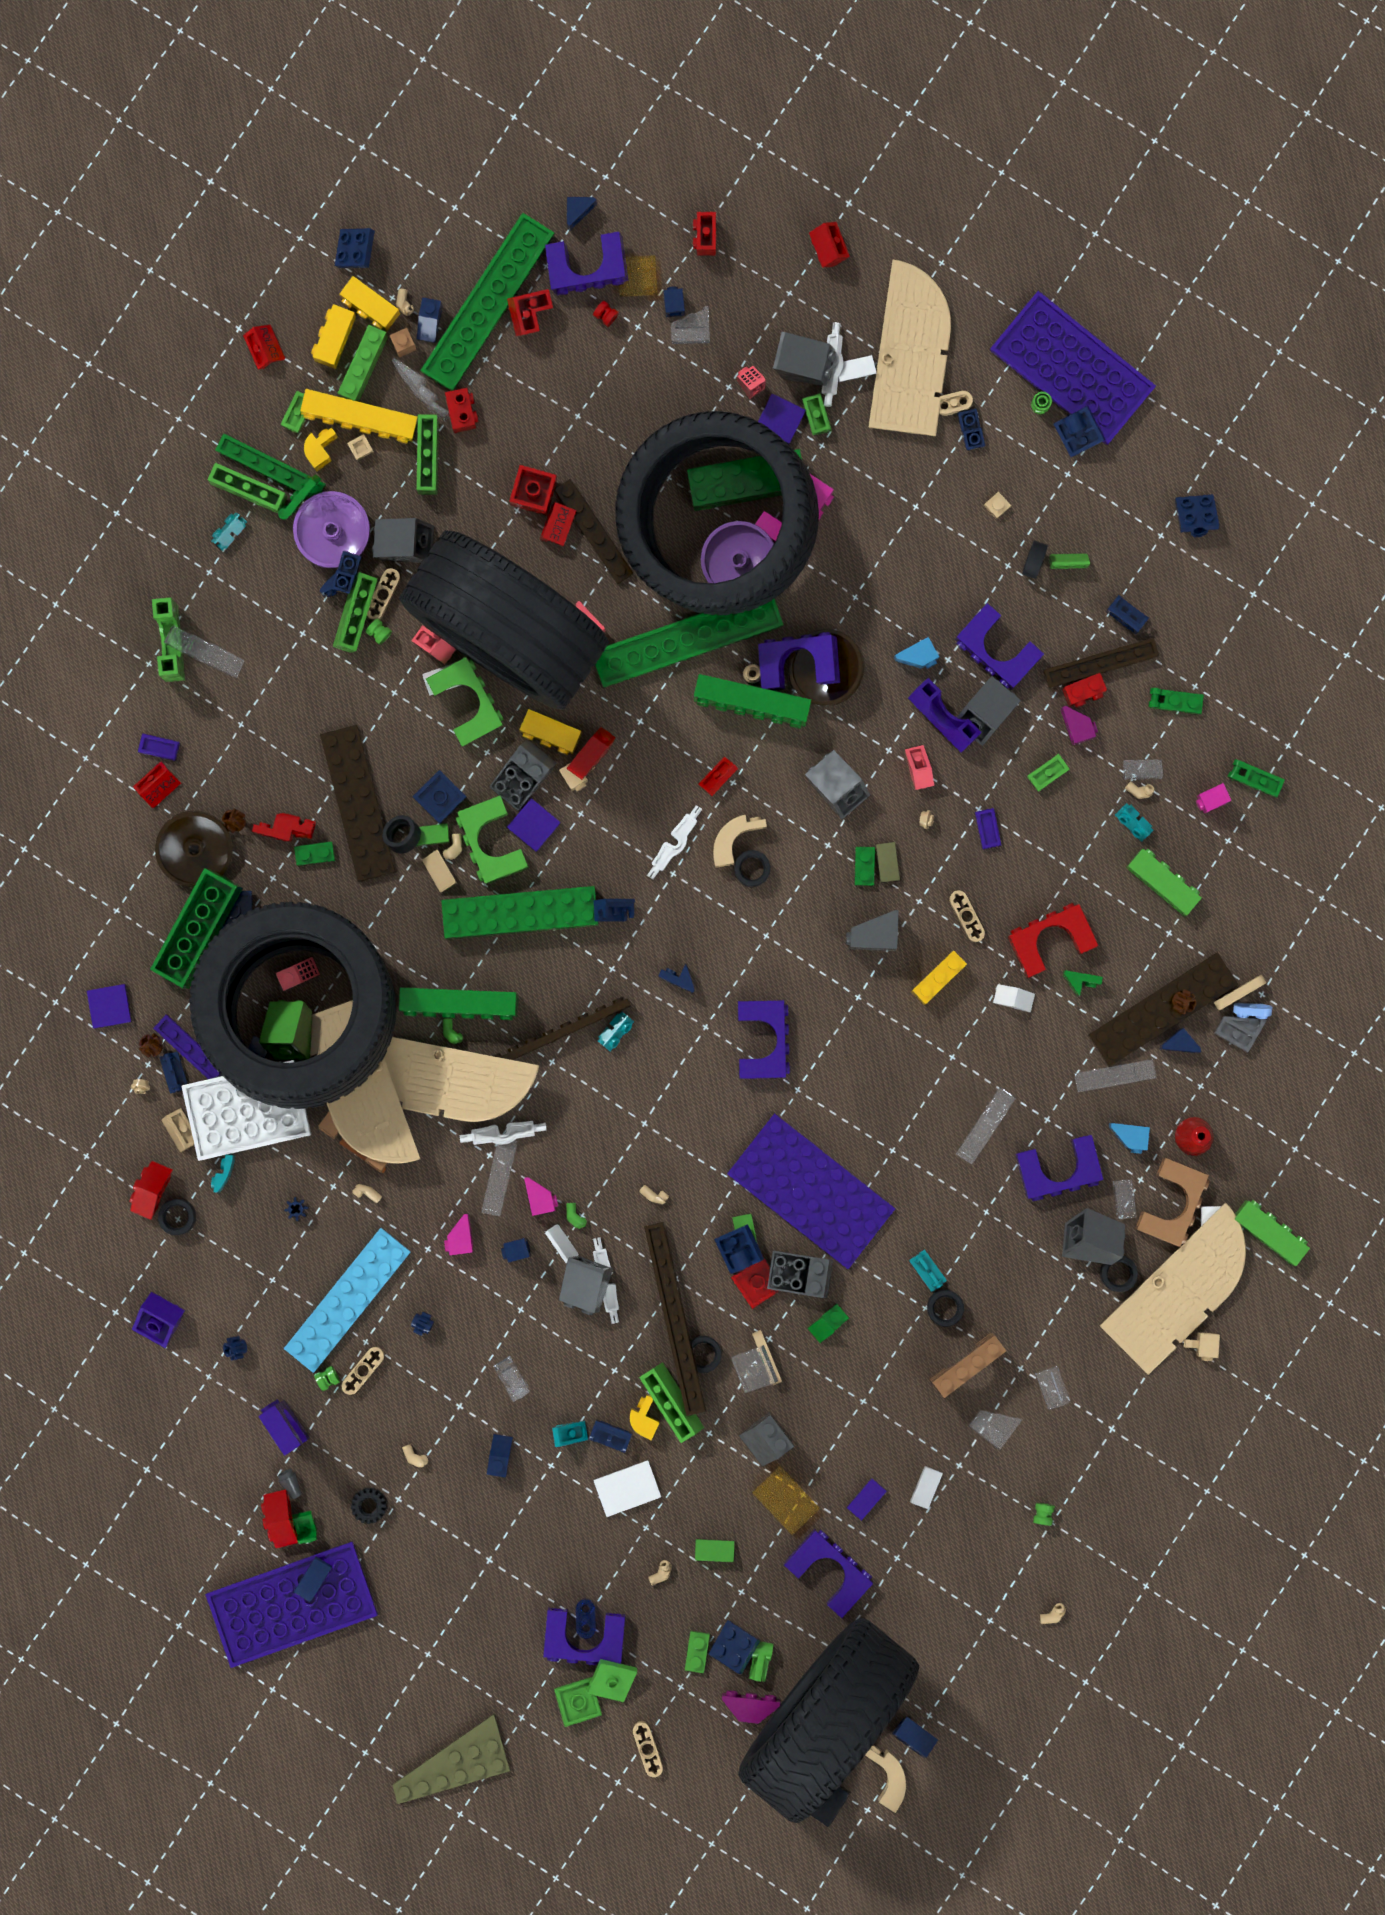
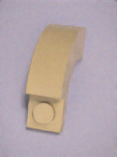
(723, 844)
(896, 1783)

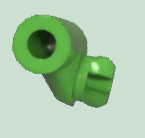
(452, 1036)
(574, 1218)

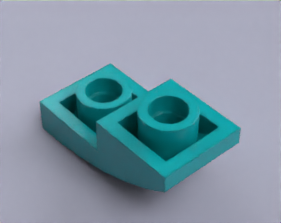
(220, 1179)

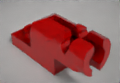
(285, 827)

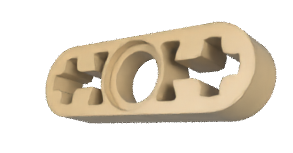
(394, 584)
(978, 926)
(1240, 992)
(760, 1341)
(358, 1385)
(657, 1761)

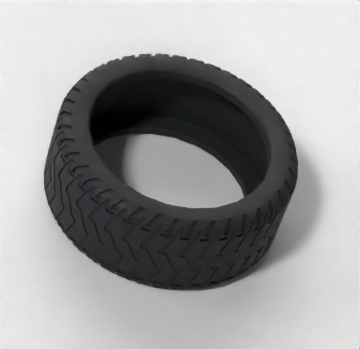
(651, 467)
(829, 1721)

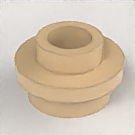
(752, 667)
(926, 819)
(140, 1086)

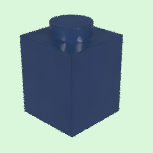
(674, 302)

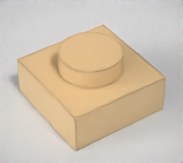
(360, 447)
(997, 505)

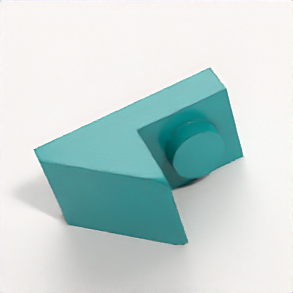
(569, 1433)

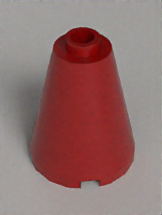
(1187, 1136)

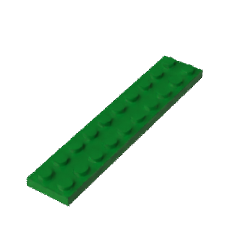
(487, 302)
(682, 641)

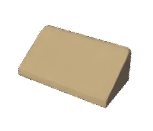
(439, 871)
(179, 1129)

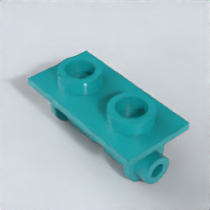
(223, 535)
(1127, 816)
(611, 1038)
(928, 1270)

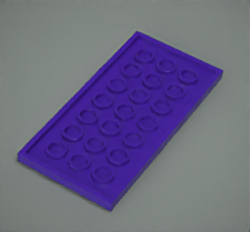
(1072, 365)
(811, 1191)
(267, 1616)

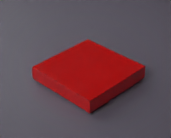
(754, 1282)

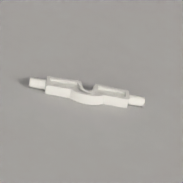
(835, 341)
(667, 850)
(514, 1131)
(610, 1298)

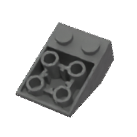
(523, 774)
(800, 1274)

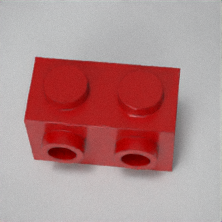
(706, 233)
(829, 244)
(460, 410)
(1085, 689)

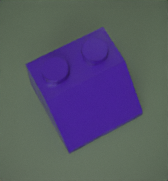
(158, 1319)

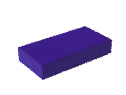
(158, 747)
(988, 828)
(866, 1499)

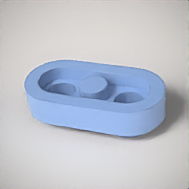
(1244, 1010)

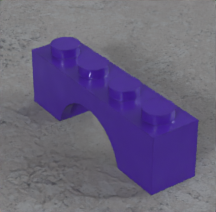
(958, 731)

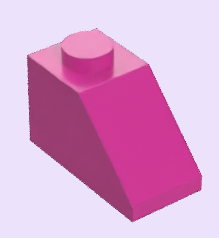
(1213, 798)
(540, 1198)
(460, 1238)

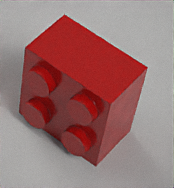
(533, 490)

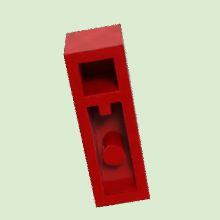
(591, 753)

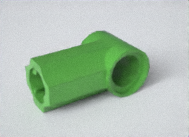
(760, 1661)

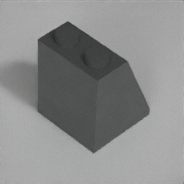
(804, 359)
(402, 539)
(989, 708)
(838, 784)
(875, 934)
(1094, 1238)
(585, 1284)
(766, 1439)

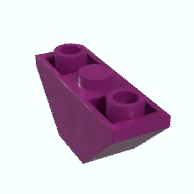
(750, 1707)

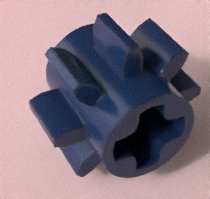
(302, 1208)
(422, 1323)
(235, 1348)

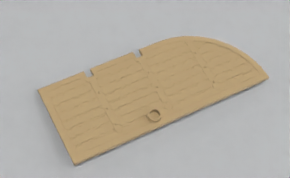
(909, 354)
(457, 1081)
(372, 1114)
(1177, 1293)

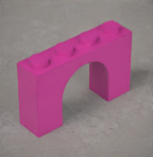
(772, 525)

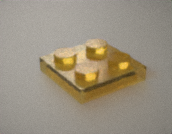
(641, 277)

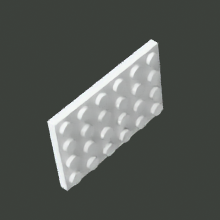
(232, 1122)

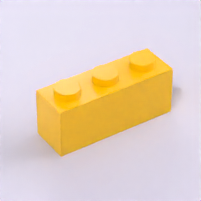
(369, 304)
(333, 336)
(550, 732)
(939, 977)

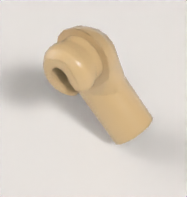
(414, 1459)

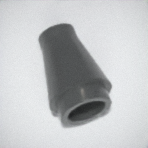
(289, 1482)

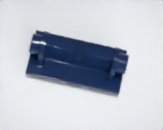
(173, 1071)

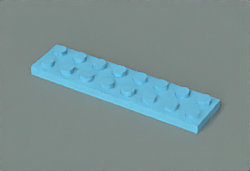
(347, 1300)

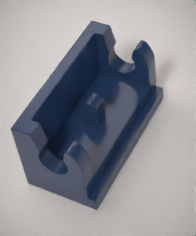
(1127, 614)
(613, 910)
(610, 1435)
(915, 1737)

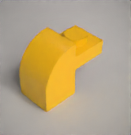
(315, 447)
(642, 1423)

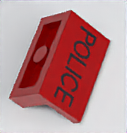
(263, 346)
(557, 524)
(156, 785)

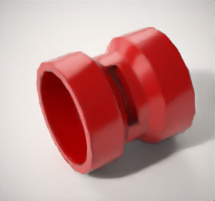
(605, 313)

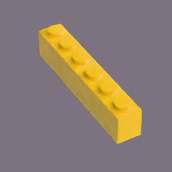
(358, 415)

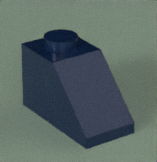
(429, 320)
(516, 1250)
(499, 1455)

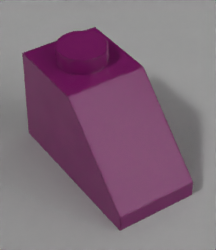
(1078, 726)

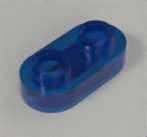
(585, 1618)

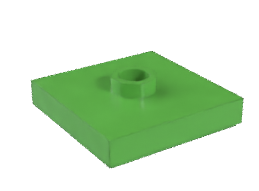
(612, 1680)
(576, 1703)

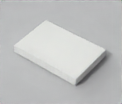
(627, 1488)

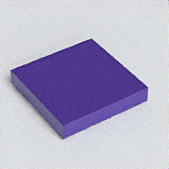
(782, 417)
(533, 825)
(109, 1006)

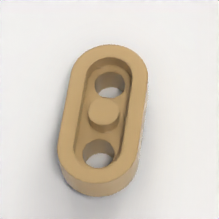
(953, 403)

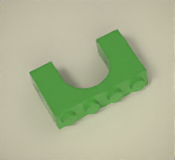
(171, 662)
(463, 674)
(490, 867)

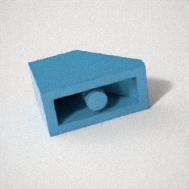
(919, 655)
(1131, 1136)

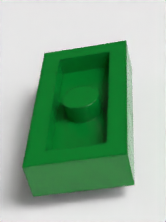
(314, 853)
(864, 866)

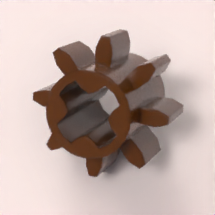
(234, 820)
(1184, 1002)
(151, 1045)

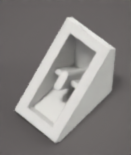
(1014, 998)

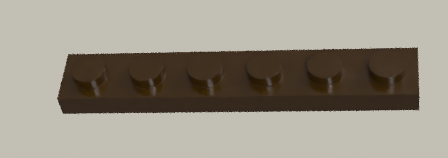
(594, 532)
(1101, 663)

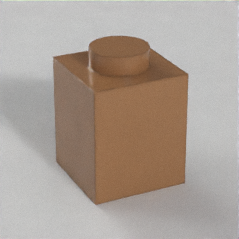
(403, 342)

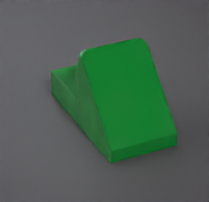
(1075, 980)
(828, 1323)

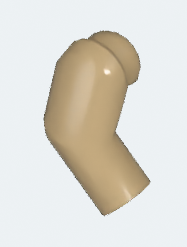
(402, 304)
(1140, 792)
(455, 849)
(368, 1191)
(652, 1196)
(663, 1573)
(1054, 1616)

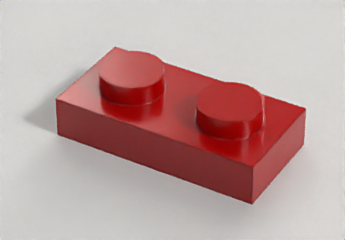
(718, 776)

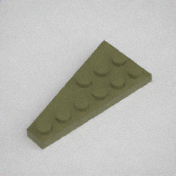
(464, 1761)

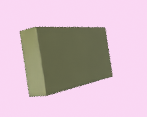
(887, 862)

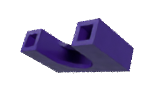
(612, 270)
(972, 640)
(774, 654)
(773, 1014)
(1086, 1171)
(283, 1426)
(817, 1547)
(558, 1646)

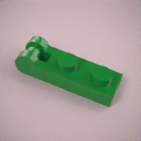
(299, 496)
(1176, 701)
(1256, 778)

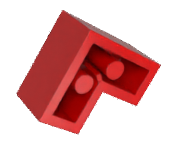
(524, 309)
(150, 1189)
(279, 1519)

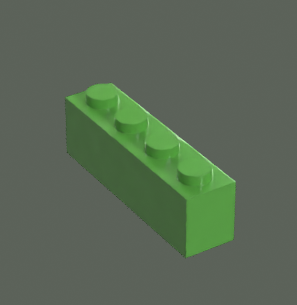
(363, 364)
(427, 454)
(247, 488)
(355, 613)
(1164, 882)
(1271, 1233)
(670, 1402)

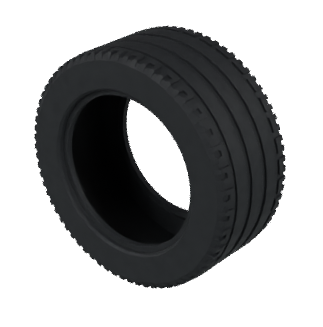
(504, 619)
(247, 945)

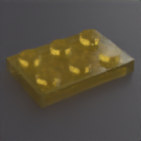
(786, 1500)

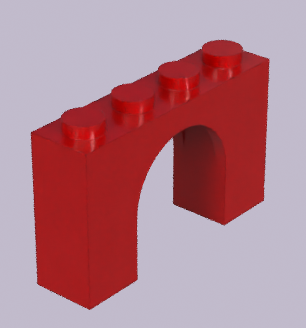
(1070, 920)

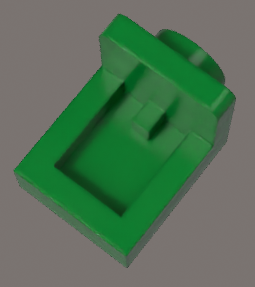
(305, 1527)

